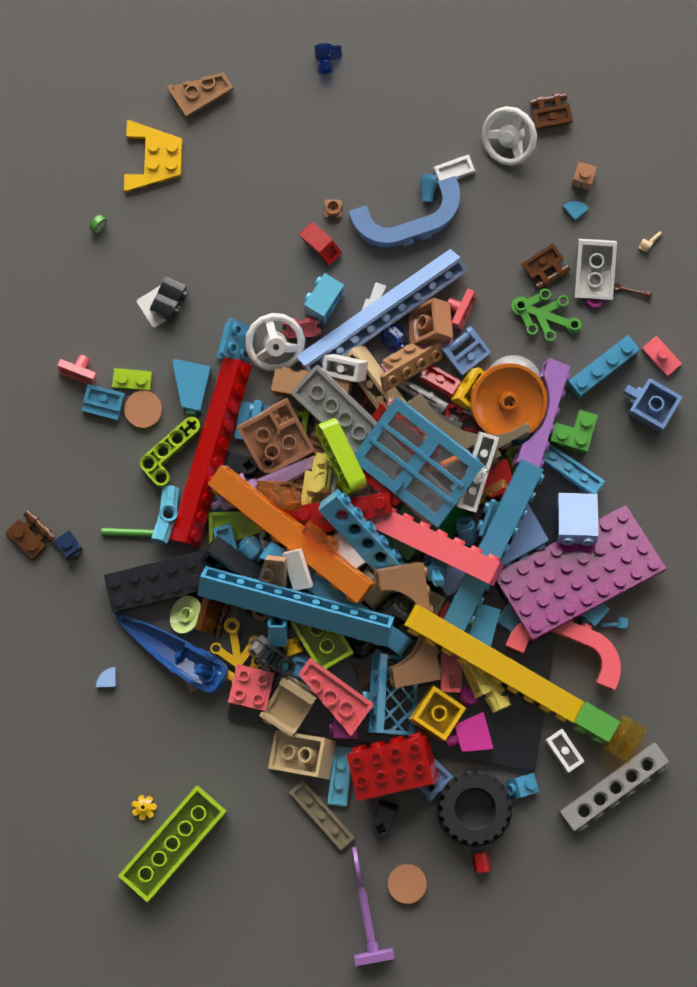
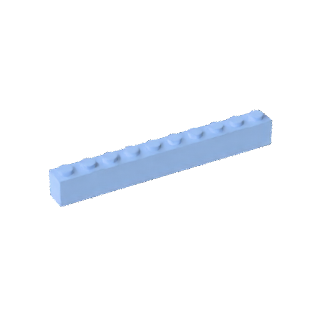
(385, 310)

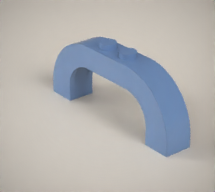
(417, 229)

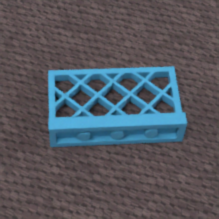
(378, 696)

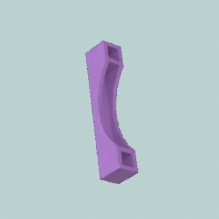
(554, 377)

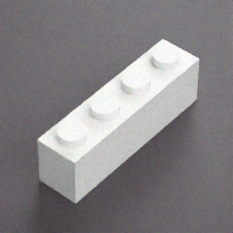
(484, 451)

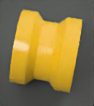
(293, 647)

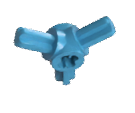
(436, 571)

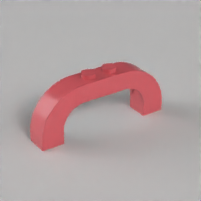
(582, 634)

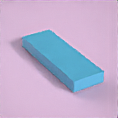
(339, 777)

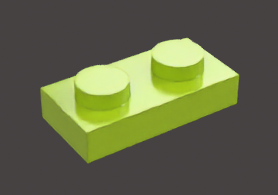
(132, 379)

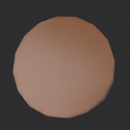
(143, 409)
(407, 883)

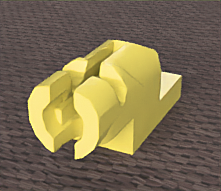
(318, 480)
(483, 686)

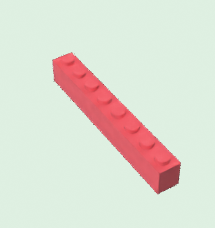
(439, 545)

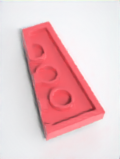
(342, 700)

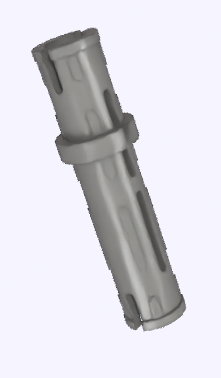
(440, 404)

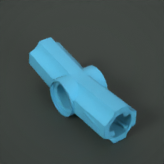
(163, 526)

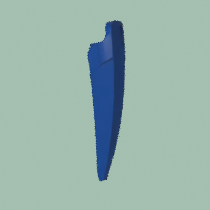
(179, 656)

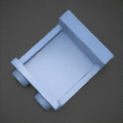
(577, 518)

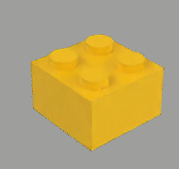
(436, 713)

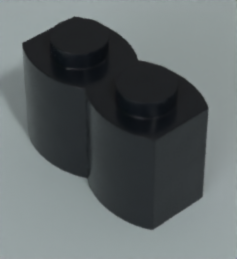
(168, 299)

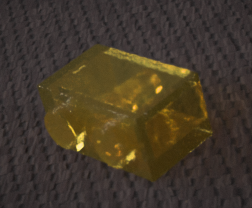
(626, 738)

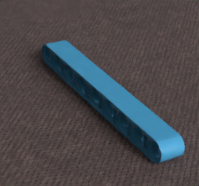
(321, 587)

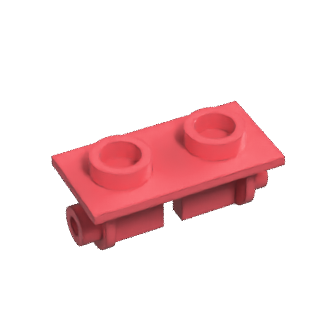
(309, 327)

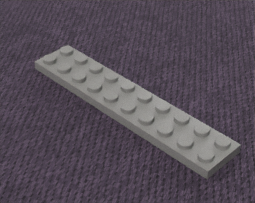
(329, 401)

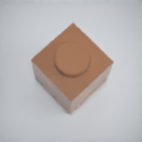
(584, 176)

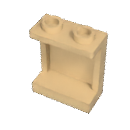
(289, 705)

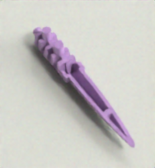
(288, 473)

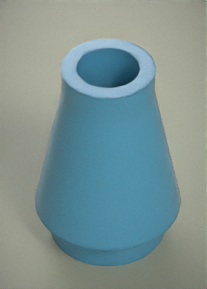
(428, 186)

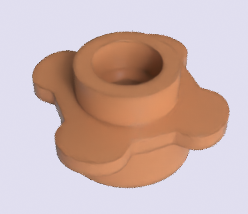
(333, 203)

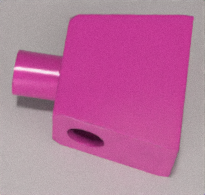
(471, 735)

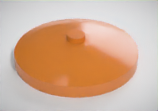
(508, 398)

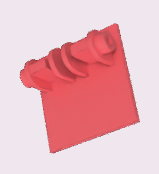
(251, 687)

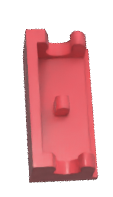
(451, 674)

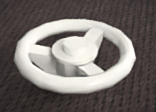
(510, 136)
(274, 342)

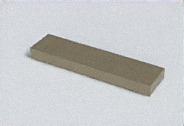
(321, 815)

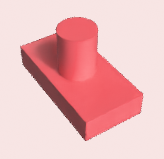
(462, 308)
(661, 356)
(78, 370)

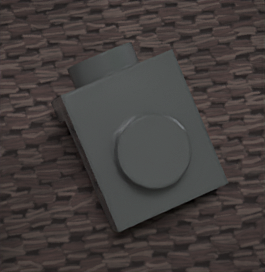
(396, 605)

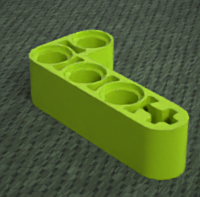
(173, 449)
(341, 457)

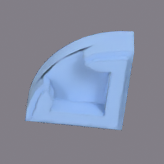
(107, 678)

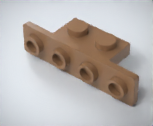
(408, 363)

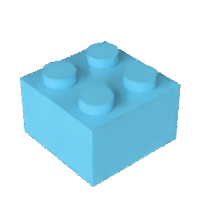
(324, 298)

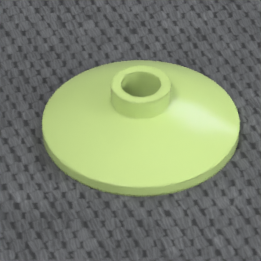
(185, 614)

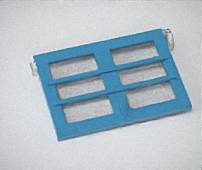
(418, 461)

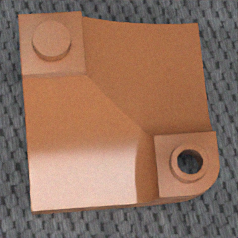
(276, 436)

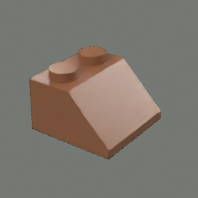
(430, 323)

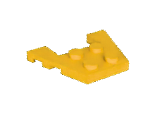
(162, 156)

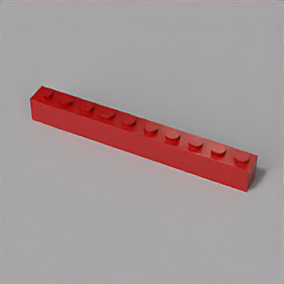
(210, 451)

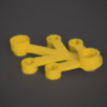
(237, 657)

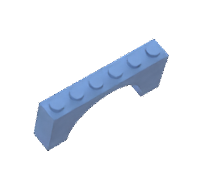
(528, 538)

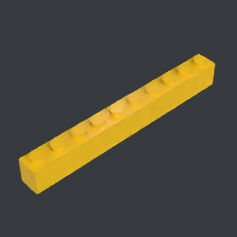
(494, 663)

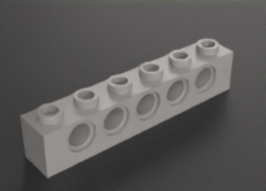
(651, 753)

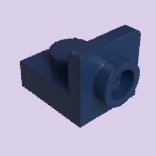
(68, 545)

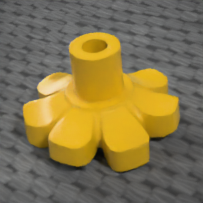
(147, 811)

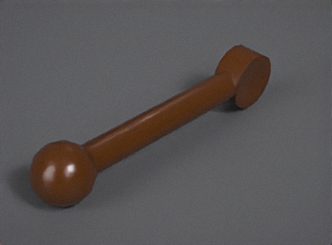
(617, 287)

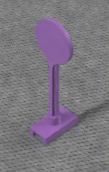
(373, 953)

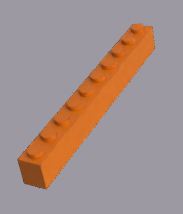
(289, 532)

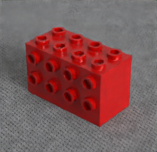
(392, 765)

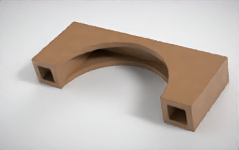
(422, 662)

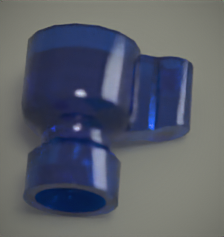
(324, 54)

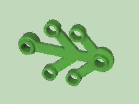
(543, 314)

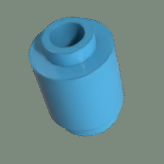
(467, 530)

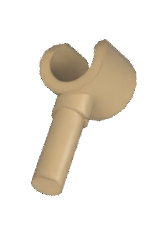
(646, 245)

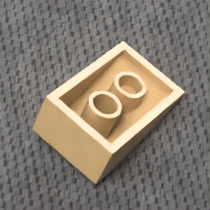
(302, 755)

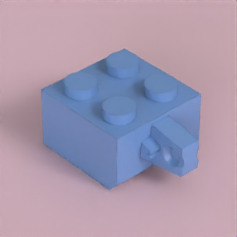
(652, 404)

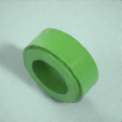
(97, 224)

